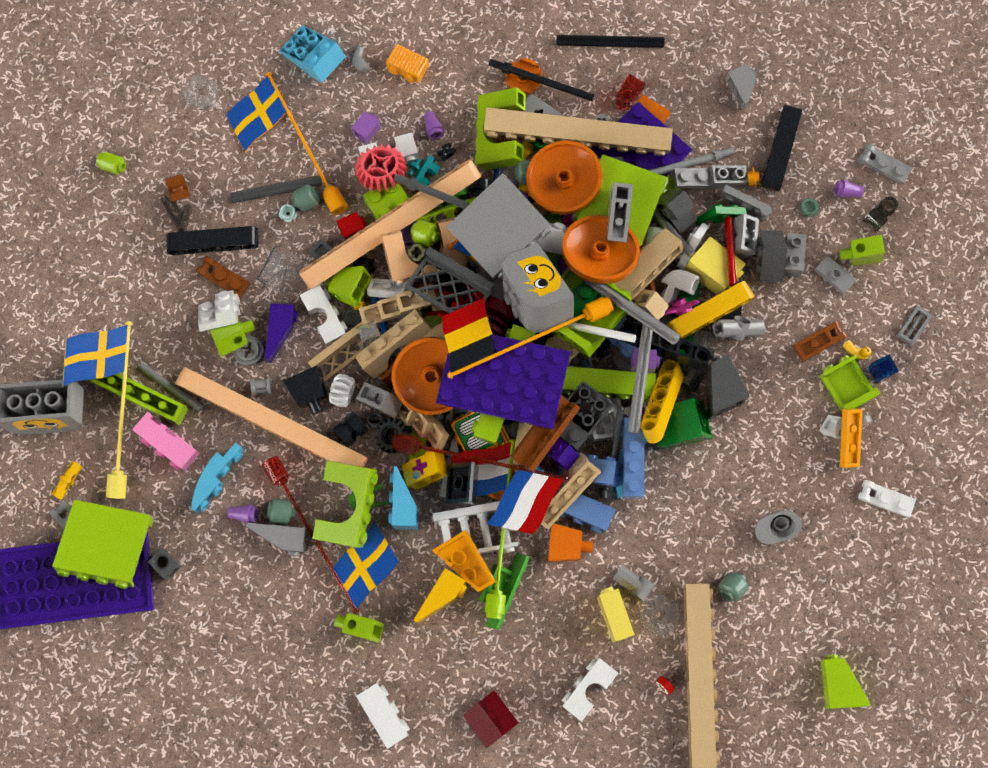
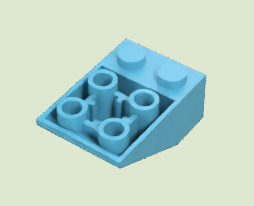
(313, 53)
(404, 510)

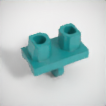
(427, 166)

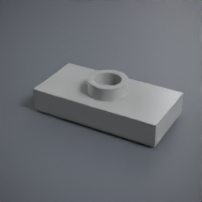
(835, 275)

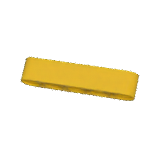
(712, 310)
(661, 401)

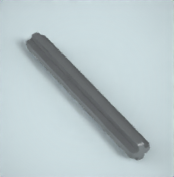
(274, 189)

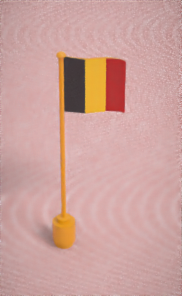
(471, 338)

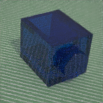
(883, 369)

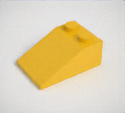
(443, 594)

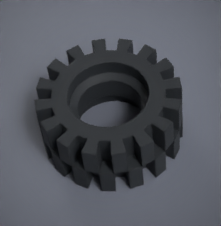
(384, 429)

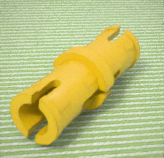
(66, 480)

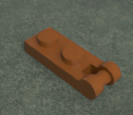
(223, 277)
(819, 341)

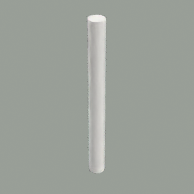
(602, 332)

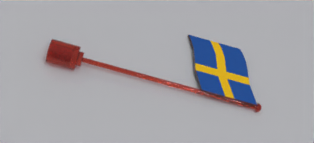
(358, 568)

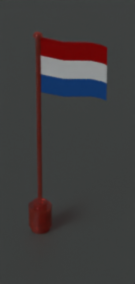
(524, 498)

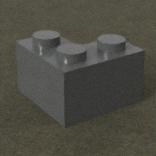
(675, 208)
(772, 256)

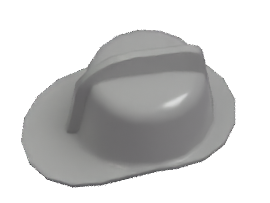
(778, 527)

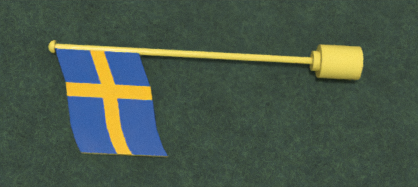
(95, 357)

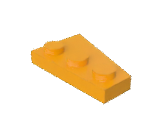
(466, 560)

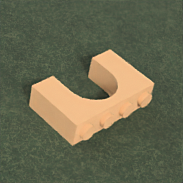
(402, 267)

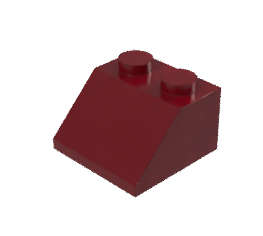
(490, 719)

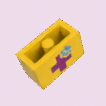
(424, 470)

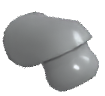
(358, 61)

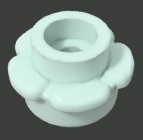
(287, 208)

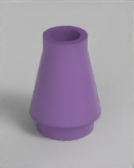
(433, 127)
(847, 189)
(244, 513)

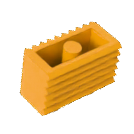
(407, 64)

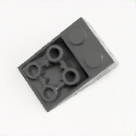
(591, 413)

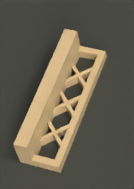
(337, 348)
(580, 477)

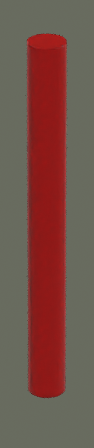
(730, 251)

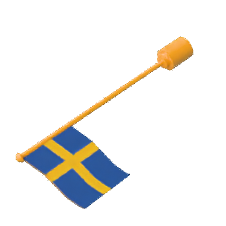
(259, 114)

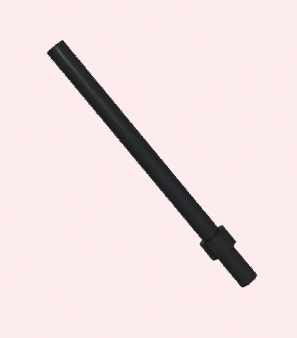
(508, 68)

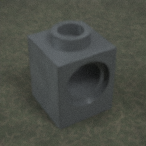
(172, 566)

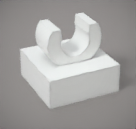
(831, 426)

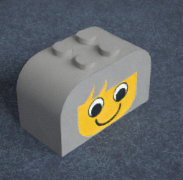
(536, 290)
(41, 407)

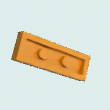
(851, 437)

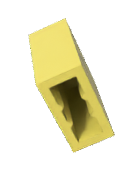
(712, 266)
(615, 614)

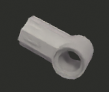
(636, 585)

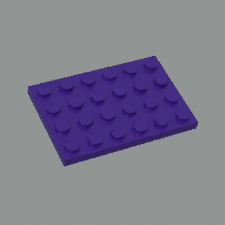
(513, 386)

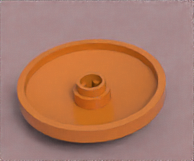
(564, 177)
(593, 256)
(419, 374)

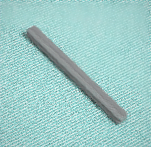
(635, 311)
(640, 380)

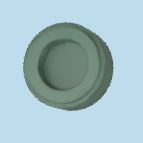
(809, 207)

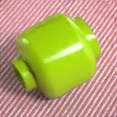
(424, 233)

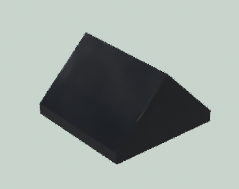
(462, 483)

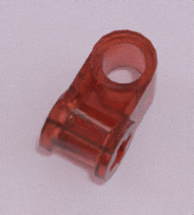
(629, 91)

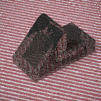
(179, 216)

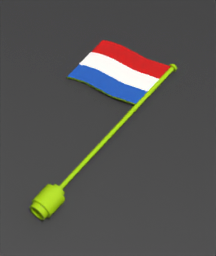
(492, 480)

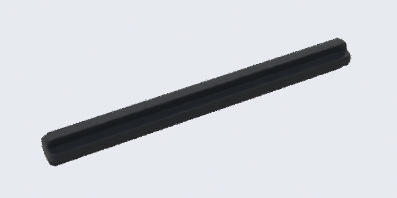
(610, 41)

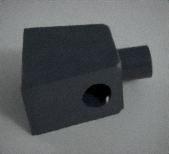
(308, 389)

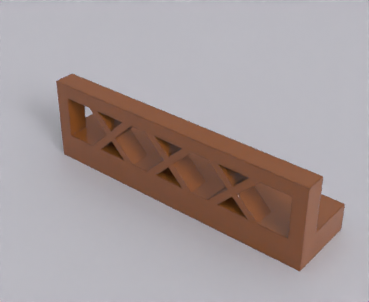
(540, 440)

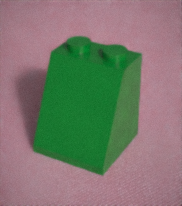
(686, 425)

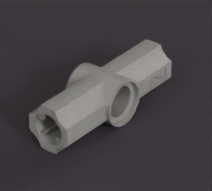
(739, 328)

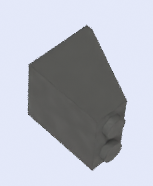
(723, 387)

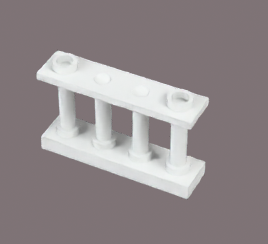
(463, 514)

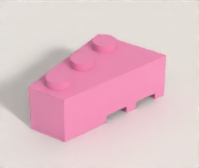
(165, 442)

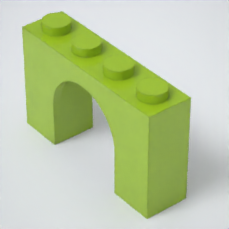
(504, 154)
(361, 482)

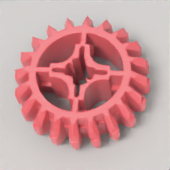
(382, 160)

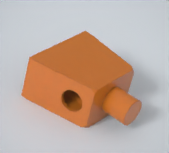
(567, 544)

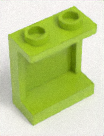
(848, 384)

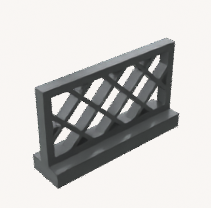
(455, 270)

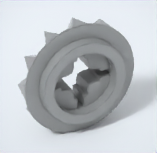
(252, 358)

